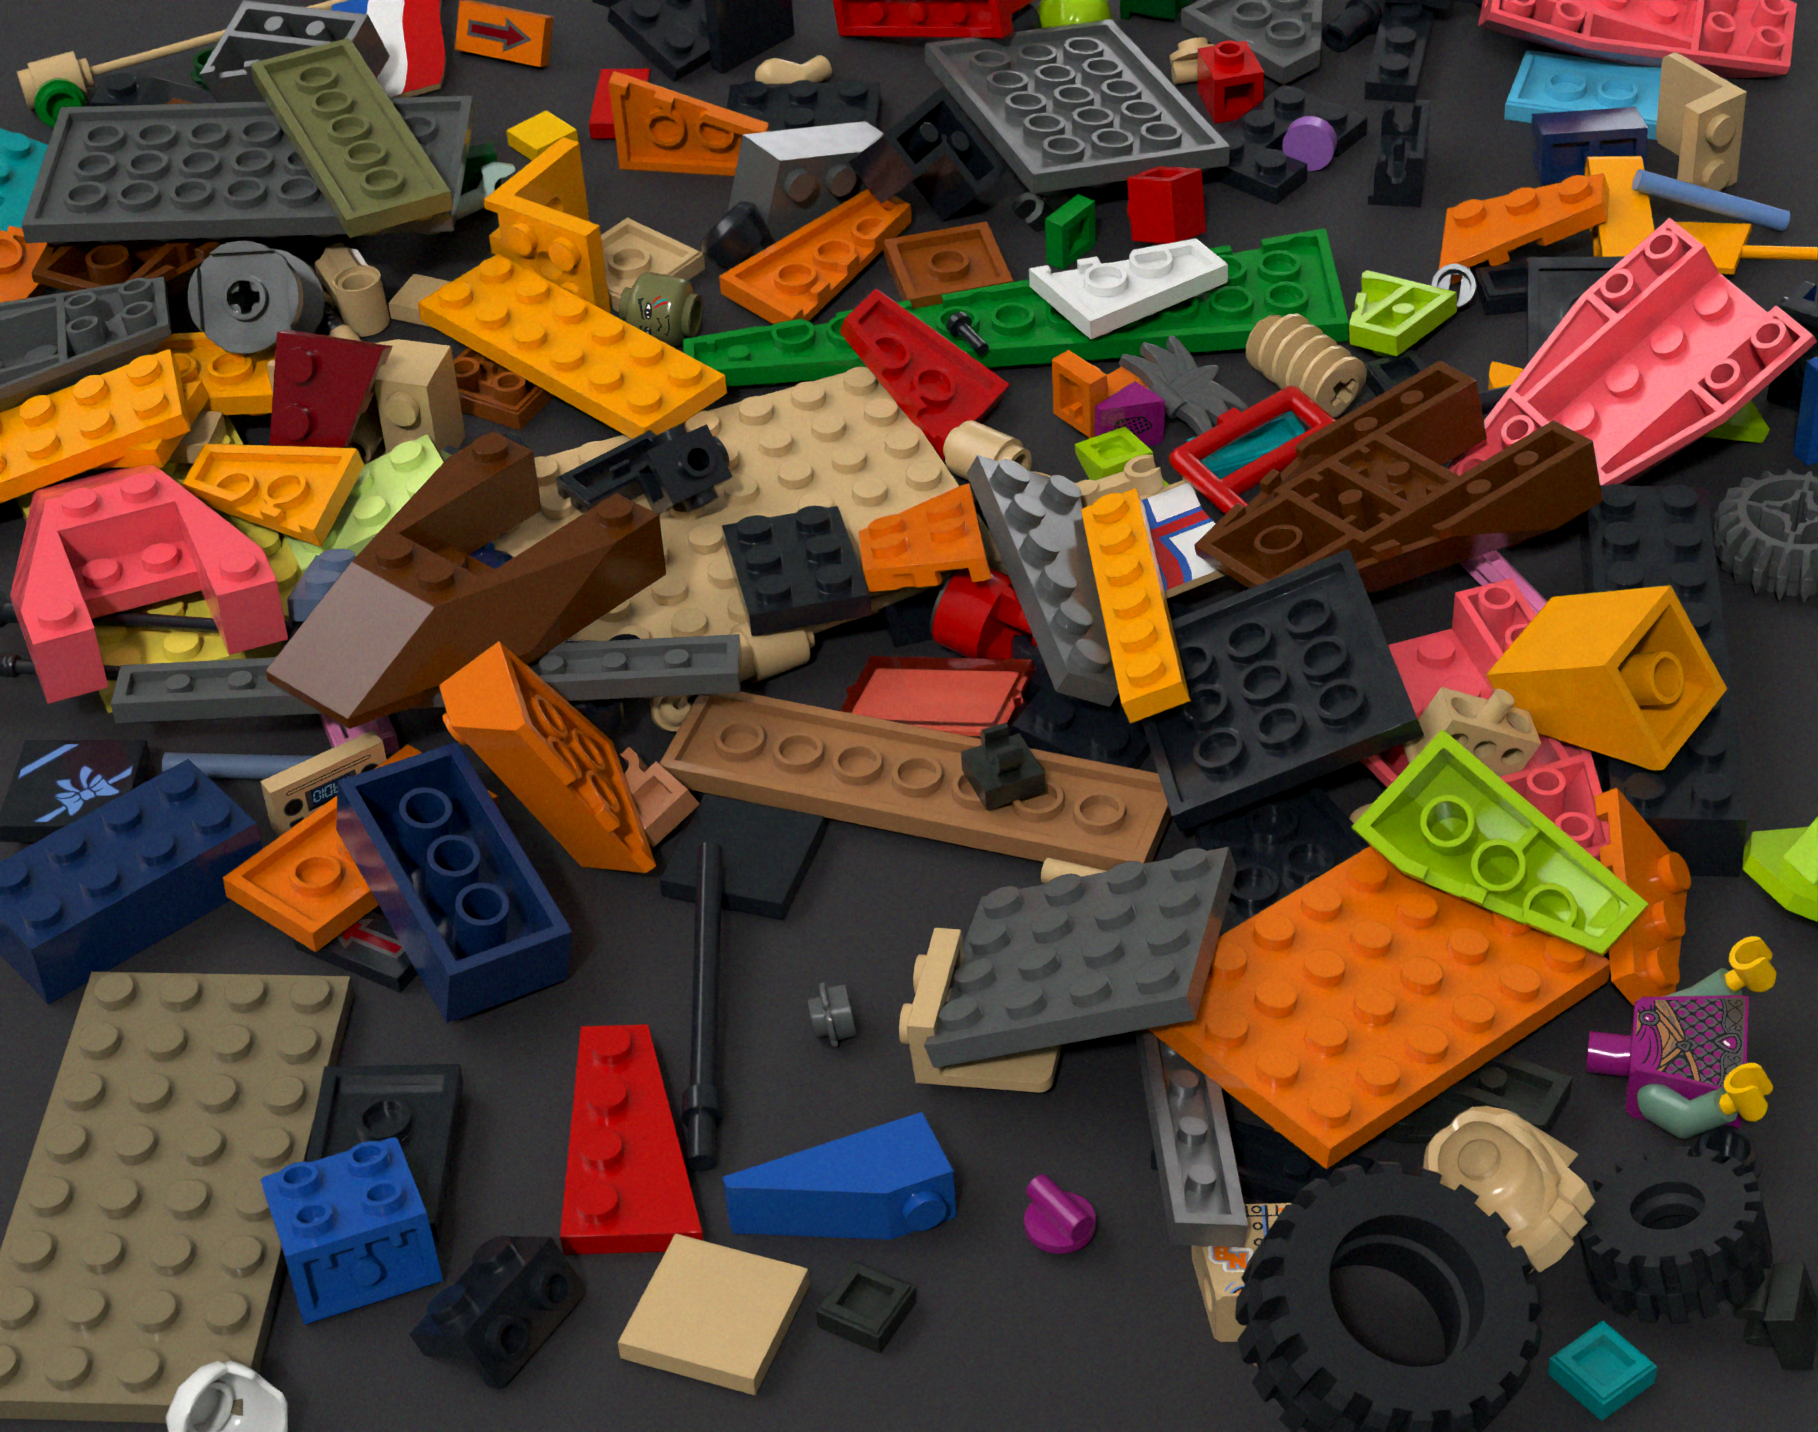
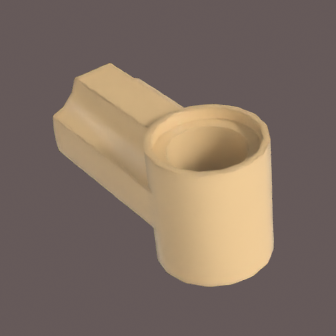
(354, 289)

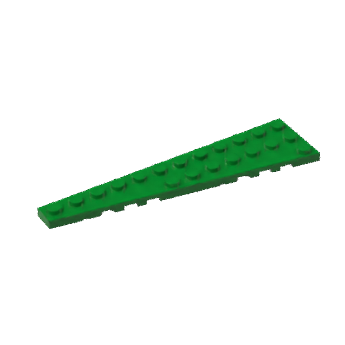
(1023, 329)

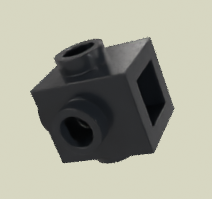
(682, 469)

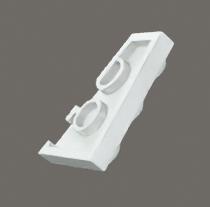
(1111, 295)

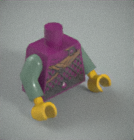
(1691, 1050)

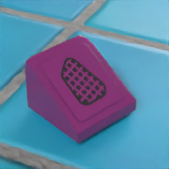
(1135, 409)

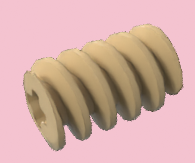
(1300, 356)

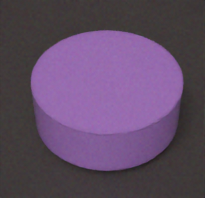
(1310, 141)

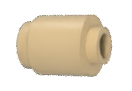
(976, 439)

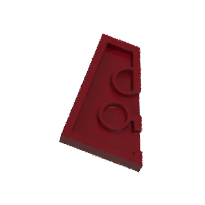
(321, 388)

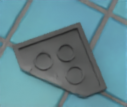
(1279, 32)

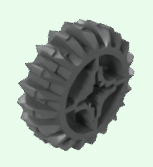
(1771, 534)

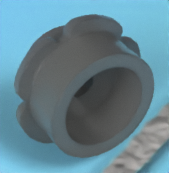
(832, 1014)

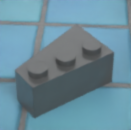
(799, 173)

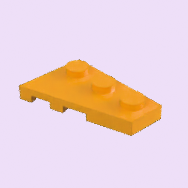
(277, 486)

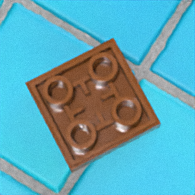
(496, 392)

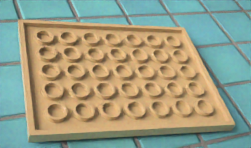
(787, 450)

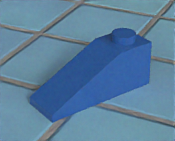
(852, 1187)

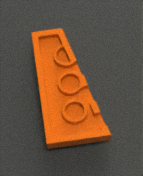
(816, 261)

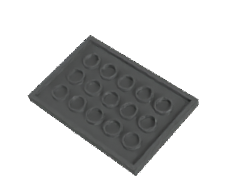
(1074, 106)

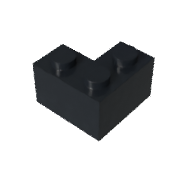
(935, 152)

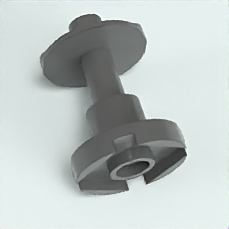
(251, 294)

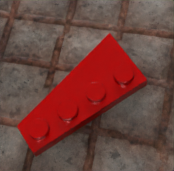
(624, 1155)

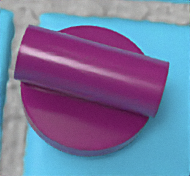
(1056, 1218)

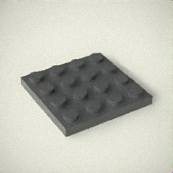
(1085, 957)

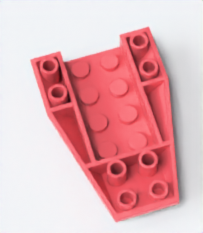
(1719, 35)
(1646, 361)
(1485, 623)

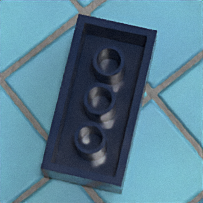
(120, 879)
(453, 881)

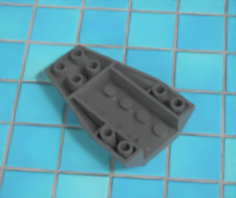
(77, 334)

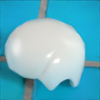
(208, 1395)

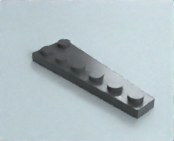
(1051, 569)

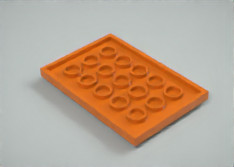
(1370, 1002)

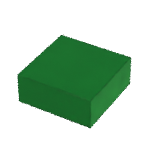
(1070, 232)

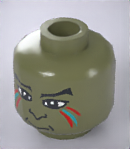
(662, 307)

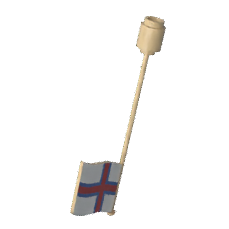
(1174, 525)

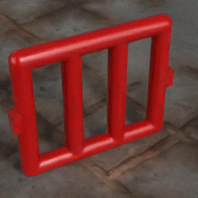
(1235, 425)

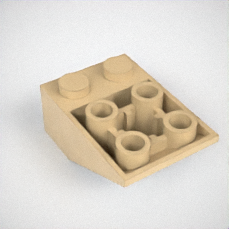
(411, 398)

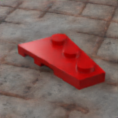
(921, 368)

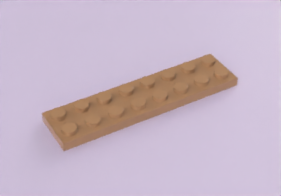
(911, 781)

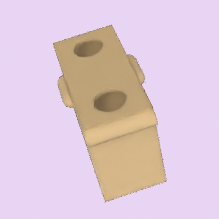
(1480, 728)

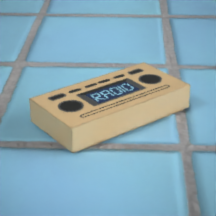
(312, 783)

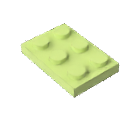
(375, 498)

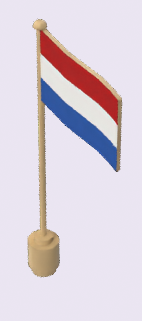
(406, 27)

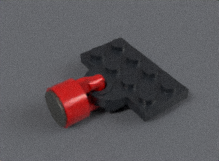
(989, 623)

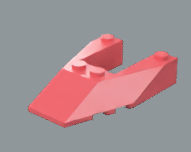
(126, 544)

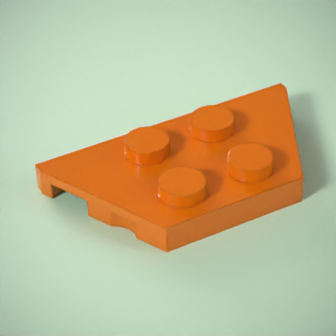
(924, 542)

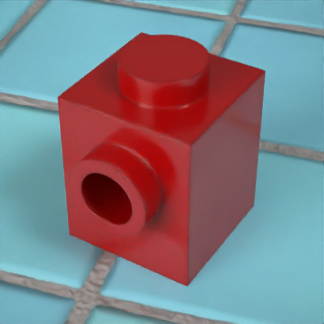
(1229, 80)
(1166, 205)

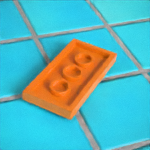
(308, 878)

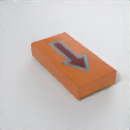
(504, 33)

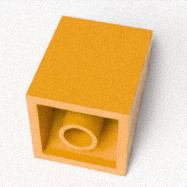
(1613, 674)

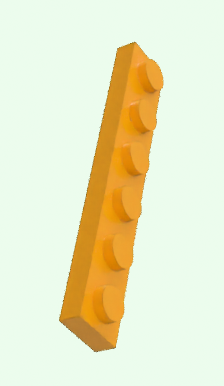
(1134, 606)

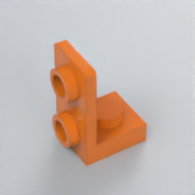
(1081, 387)

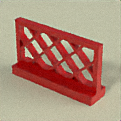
(926, 17)

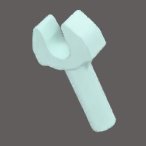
(474, 200)

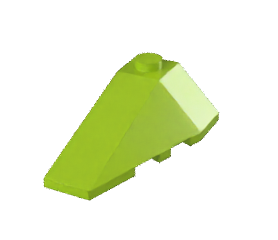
(1484, 842)

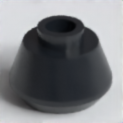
(735, 236)

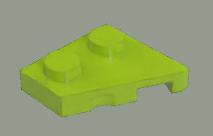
(1397, 313)

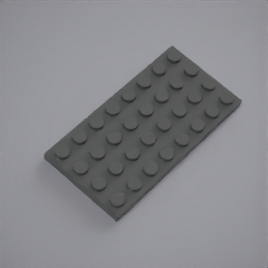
(210, 173)

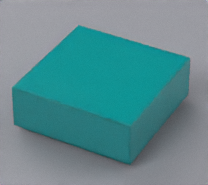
(1602, 1370)

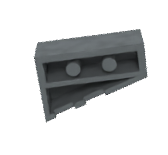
(274, 30)

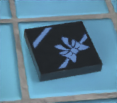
(66, 781)

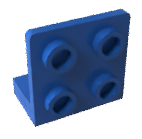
(352, 1229)

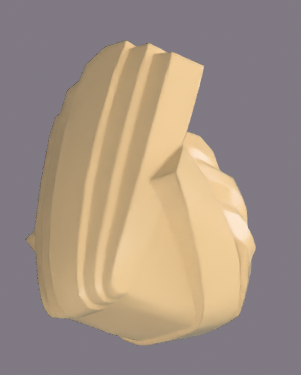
(1517, 1175)

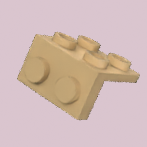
(1700, 122)
(933, 972)

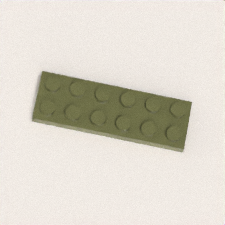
(351, 138)

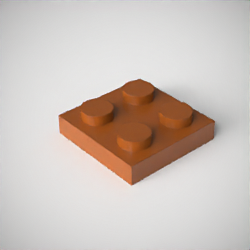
(945, 262)

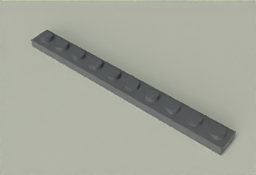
(573, 670)

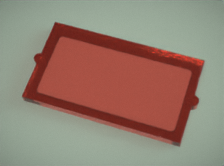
(940, 692)

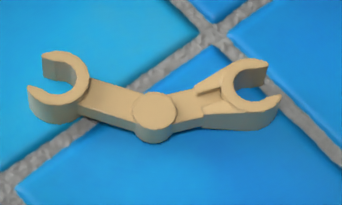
(1137, 473)

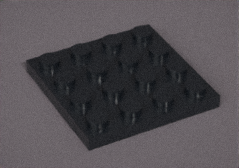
(1278, 692)

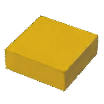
(538, 134)

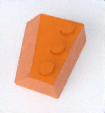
(548, 759)

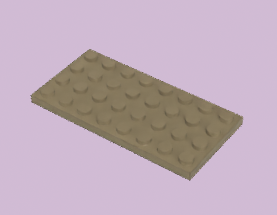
(144, 1195)

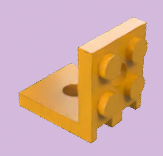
(548, 223)

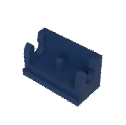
(1572, 136)

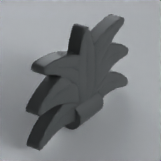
(1186, 389)

